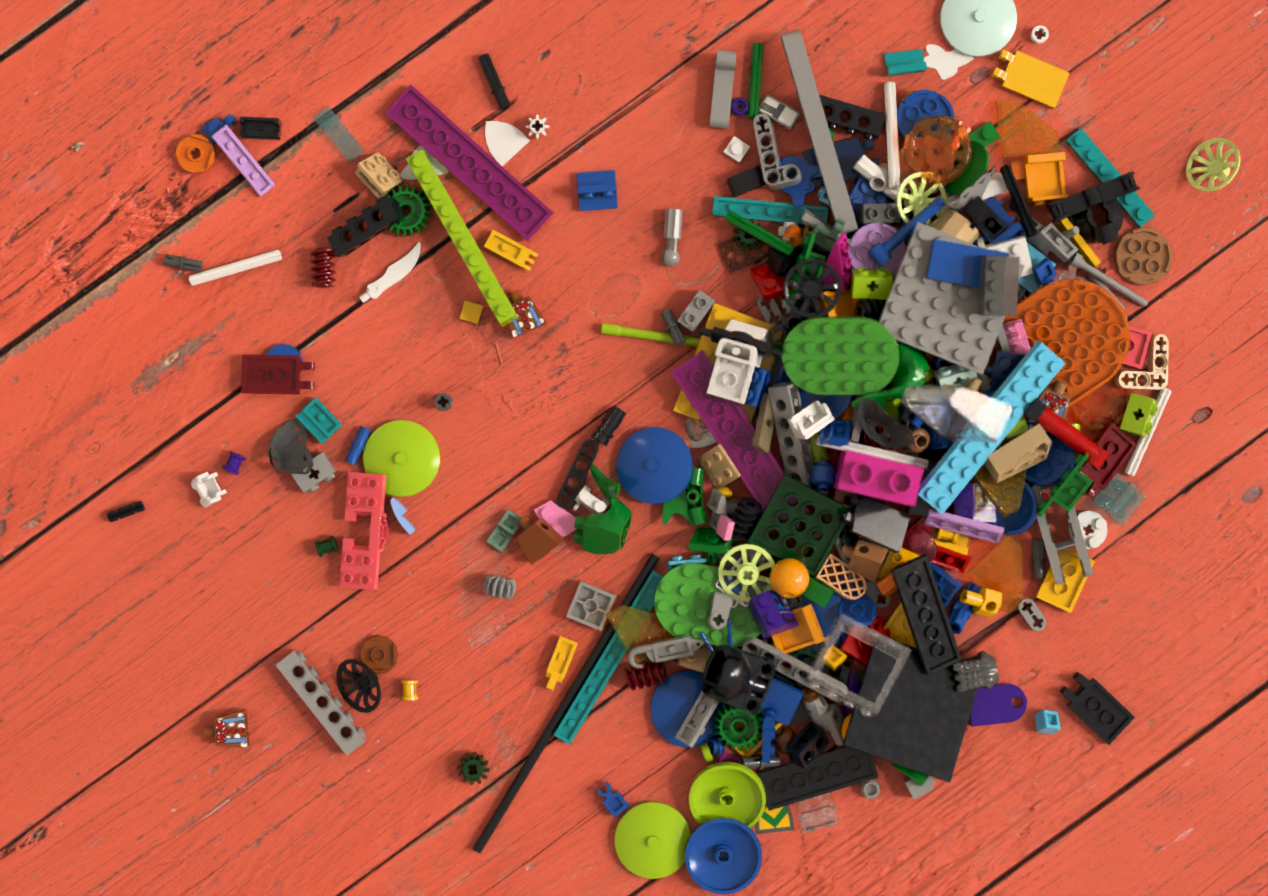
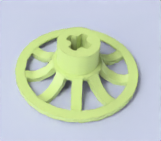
(1216, 168)
(917, 199)
(746, 573)

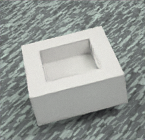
(736, 149)

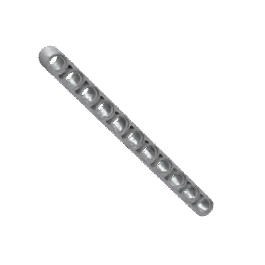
(818, 129)

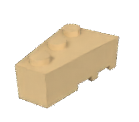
(1019, 454)

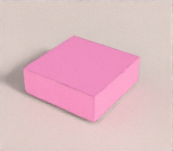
(725, 527)

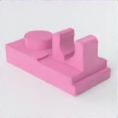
(1016, 336)

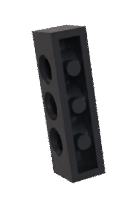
(874, 118)
(391, 214)

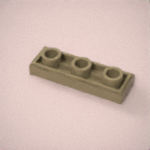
(764, 426)

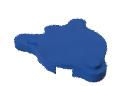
(806, 186)

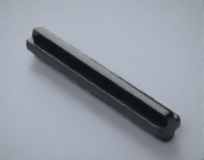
(1018, 200)

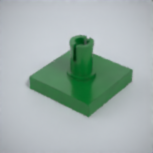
(709, 541)

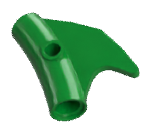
(691, 509)

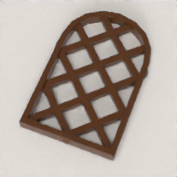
(737, 252)

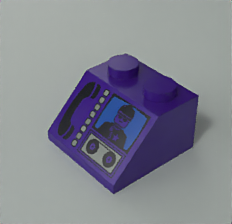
(974, 504)
(772, 613)

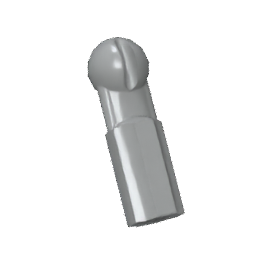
(672, 234)

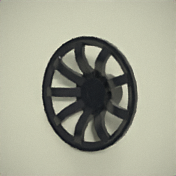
(811, 288)
(364, 683)

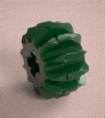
(741, 236)
(466, 768)

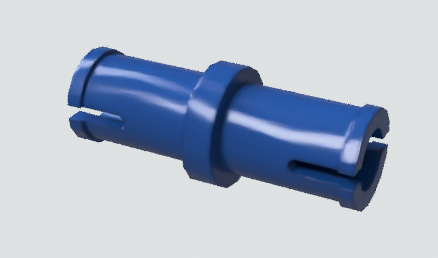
(357, 445)

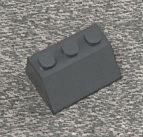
(998, 285)

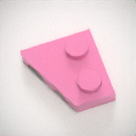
(556, 517)

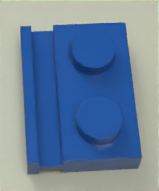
(836, 433)

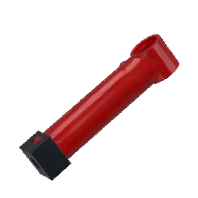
(1066, 433)

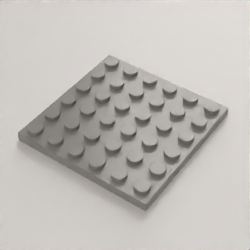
(937, 313)

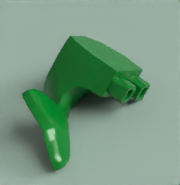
(910, 372)
(605, 531)

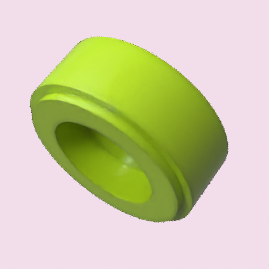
(706, 752)

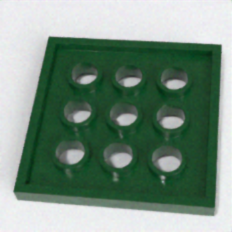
(806, 496)

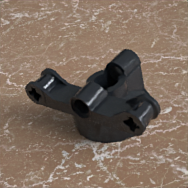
(1078, 210)

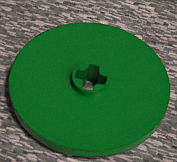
(977, 167)

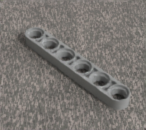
(796, 665)

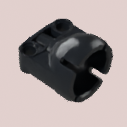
(737, 678)

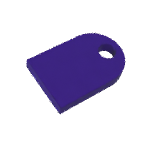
(996, 706)

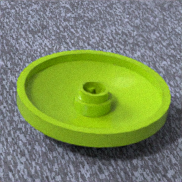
(405, 455)
(727, 791)
(652, 839)

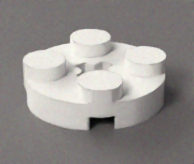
(1098, 526)

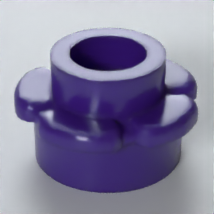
(735, 103)

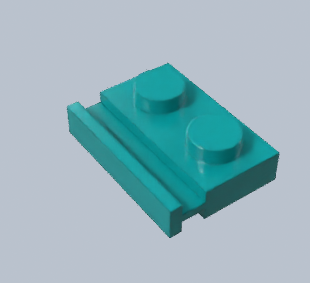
(319, 420)

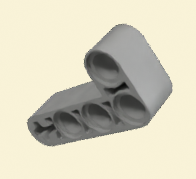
(722, 89)
(772, 151)

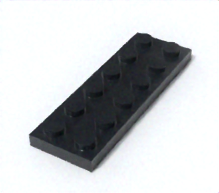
(926, 614)
(825, 774)

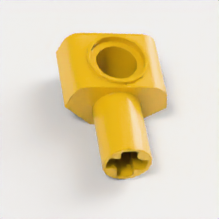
(980, 600)

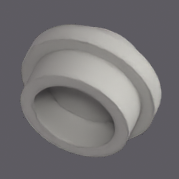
(870, 789)

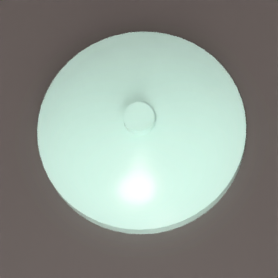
(978, 26)

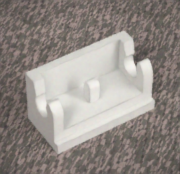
(810, 420)

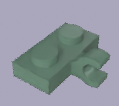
(827, 237)

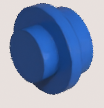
(716, 746)

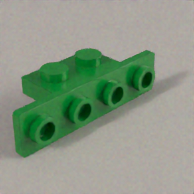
(807, 254)
(1071, 488)

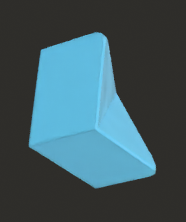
(1047, 722)

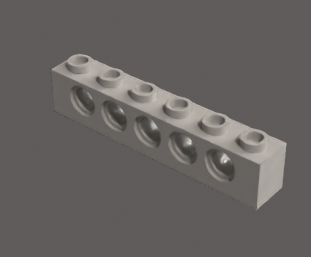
(798, 448)
(322, 713)

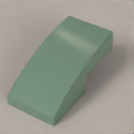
(504, 531)

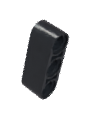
(783, 324)

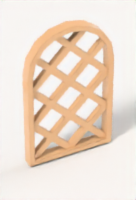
(839, 590)

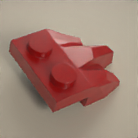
(767, 282)
(859, 650)

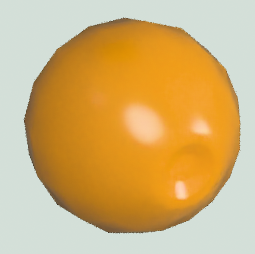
(789, 578)

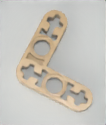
(1153, 371)

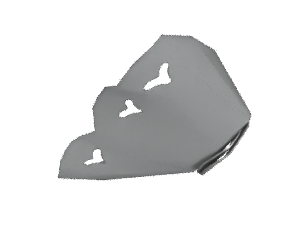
(971, 193)

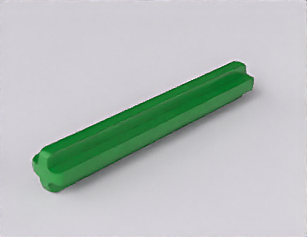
(755, 80)
(759, 233)

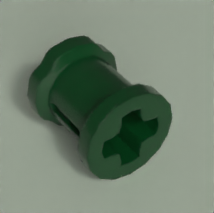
(326, 546)

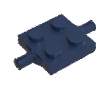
(1002, 367)

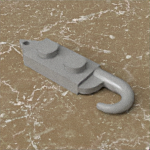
(666, 649)

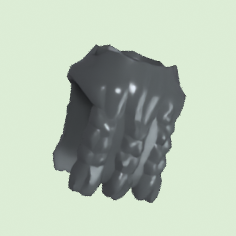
(976, 672)

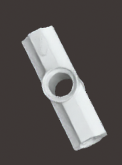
(876, 176)

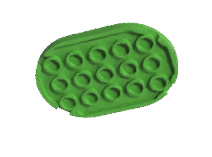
(840, 355)
(684, 605)

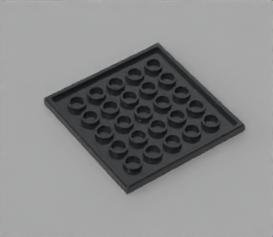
(919, 720)

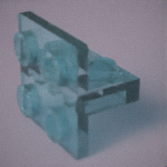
(1119, 499)

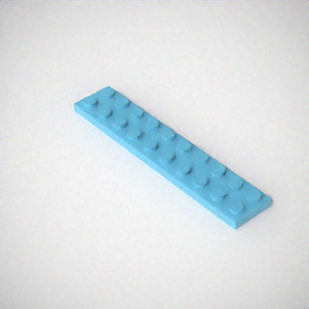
(967, 457)

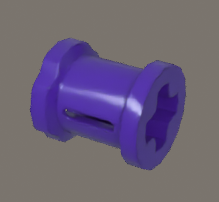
(234, 462)

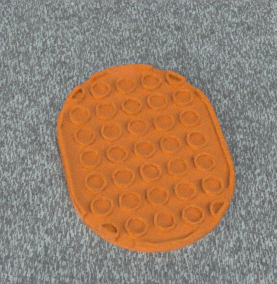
(1081, 327)

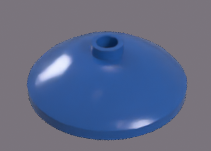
(1022, 518)

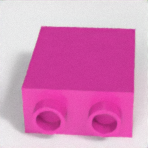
(877, 477)

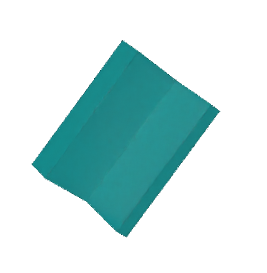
(905, 62)

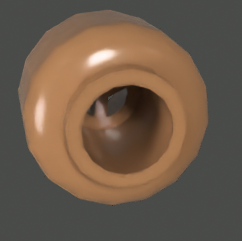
(921, 440)

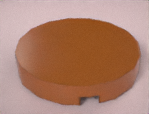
(379, 654)

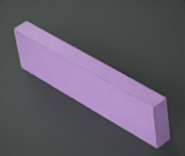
(243, 160)
(964, 526)

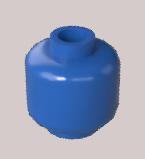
(823, 475)

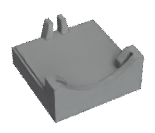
(591, 605)

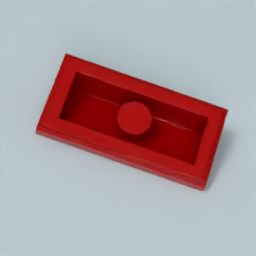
(951, 559)

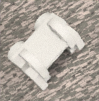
(207, 489)
(590, 502)

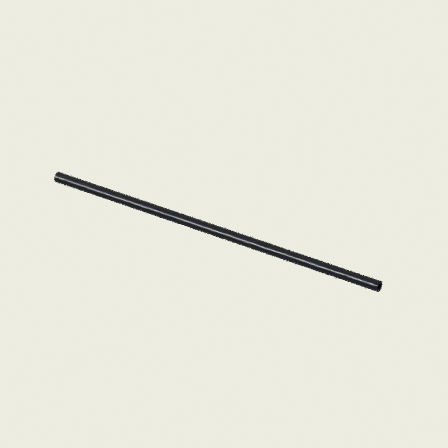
(562, 709)

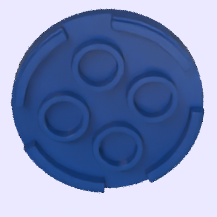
(920, 105)
(1052, 469)

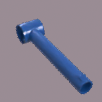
(881, 252)

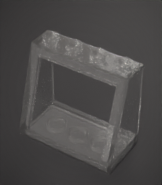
(958, 412)
(870, 637)

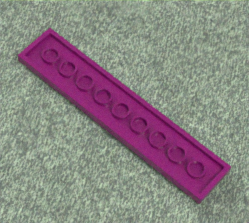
(469, 162)
(731, 430)

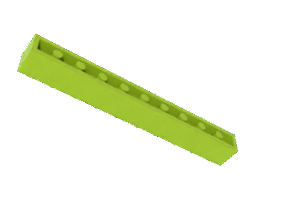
(462, 238)

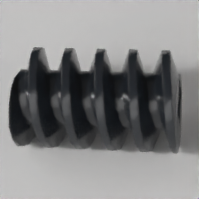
(869, 308)
(745, 517)

